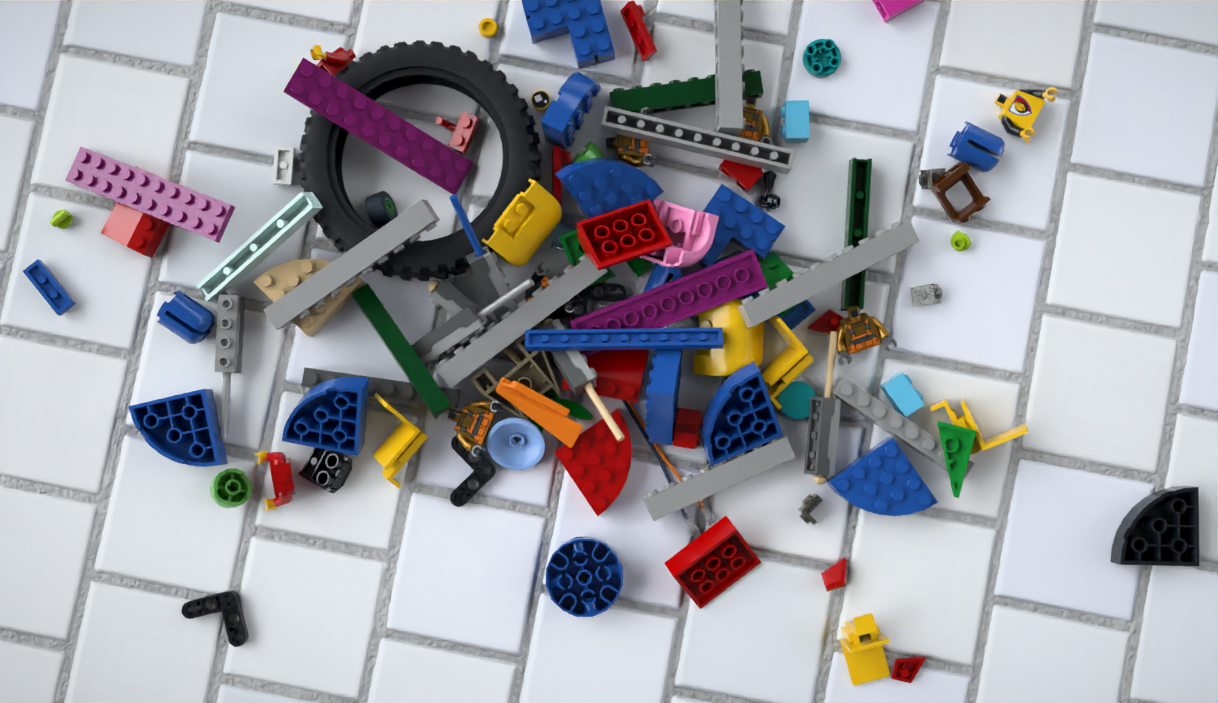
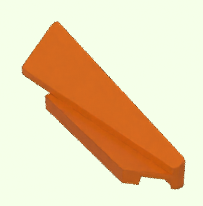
(541, 410)

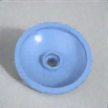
(514, 452)

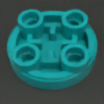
(821, 58)
(796, 399)

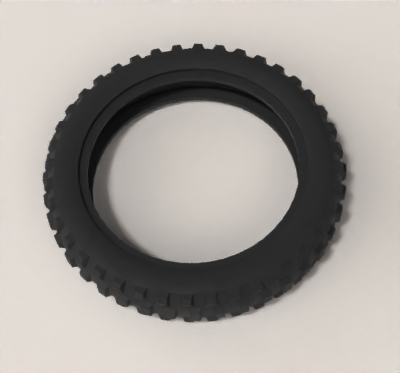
(414, 65)

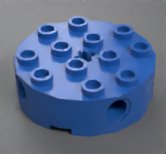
(574, 593)

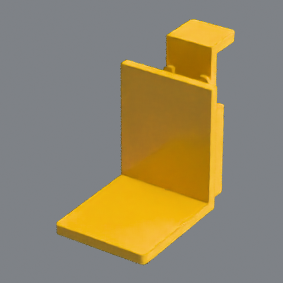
(787, 364)
(967, 421)
(399, 445)
(864, 650)

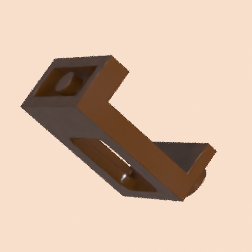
(949, 179)

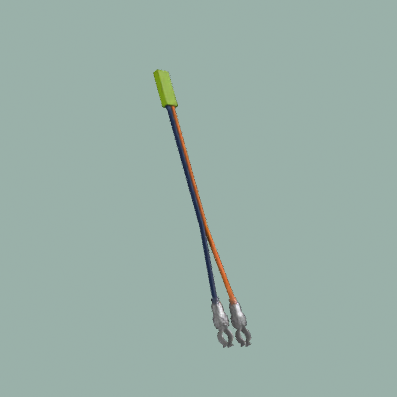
(692, 527)

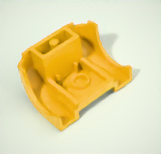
(525, 225)
(740, 343)

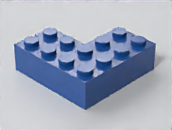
(578, 18)
(741, 224)

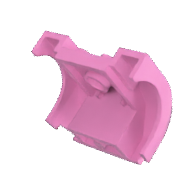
(689, 231)

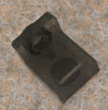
(928, 176)
(926, 294)
(808, 506)

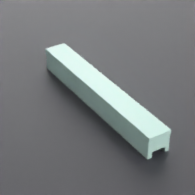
(260, 245)

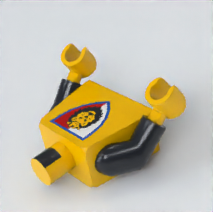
(1022, 109)

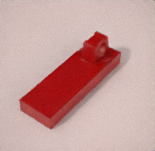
(633, 18)
(559, 158)

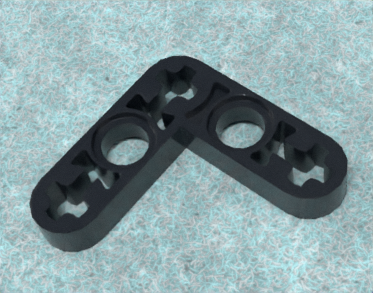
(588, 295)
(476, 474)
(226, 609)

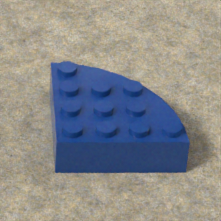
(567, 113)
(606, 185)
(663, 395)
(331, 416)
(739, 416)
(182, 428)
(883, 482)

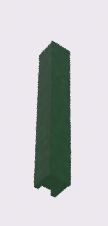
(856, 227)
(401, 351)

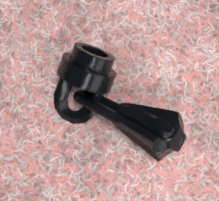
(773, 201)

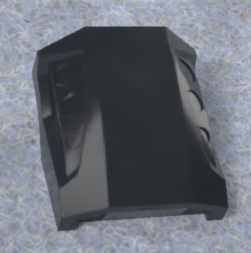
(327, 469)

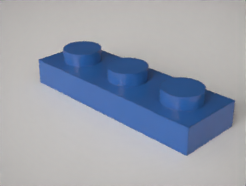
(49, 287)

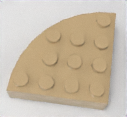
(288, 275)

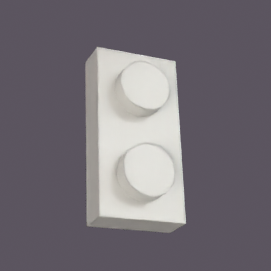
(284, 165)

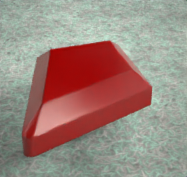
(827, 322)
(835, 575)
(906, 668)

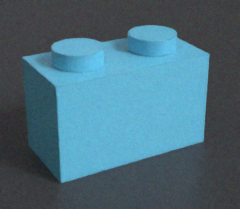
(795, 121)
(902, 394)

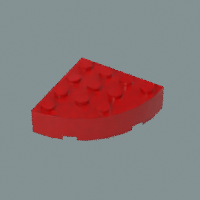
(599, 462)

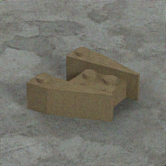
(532, 372)

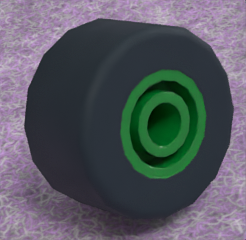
(380, 209)

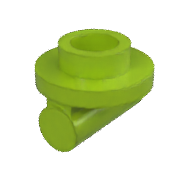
(62, 219)
(960, 241)

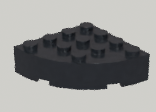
(1160, 530)

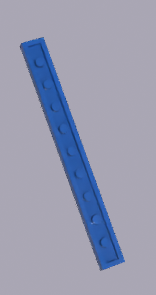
(623, 339)

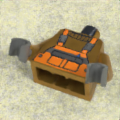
(757, 125)
(631, 149)
(860, 333)
(474, 423)

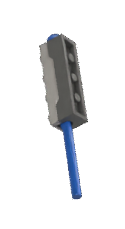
(484, 266)

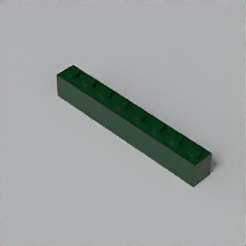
(679, 94)

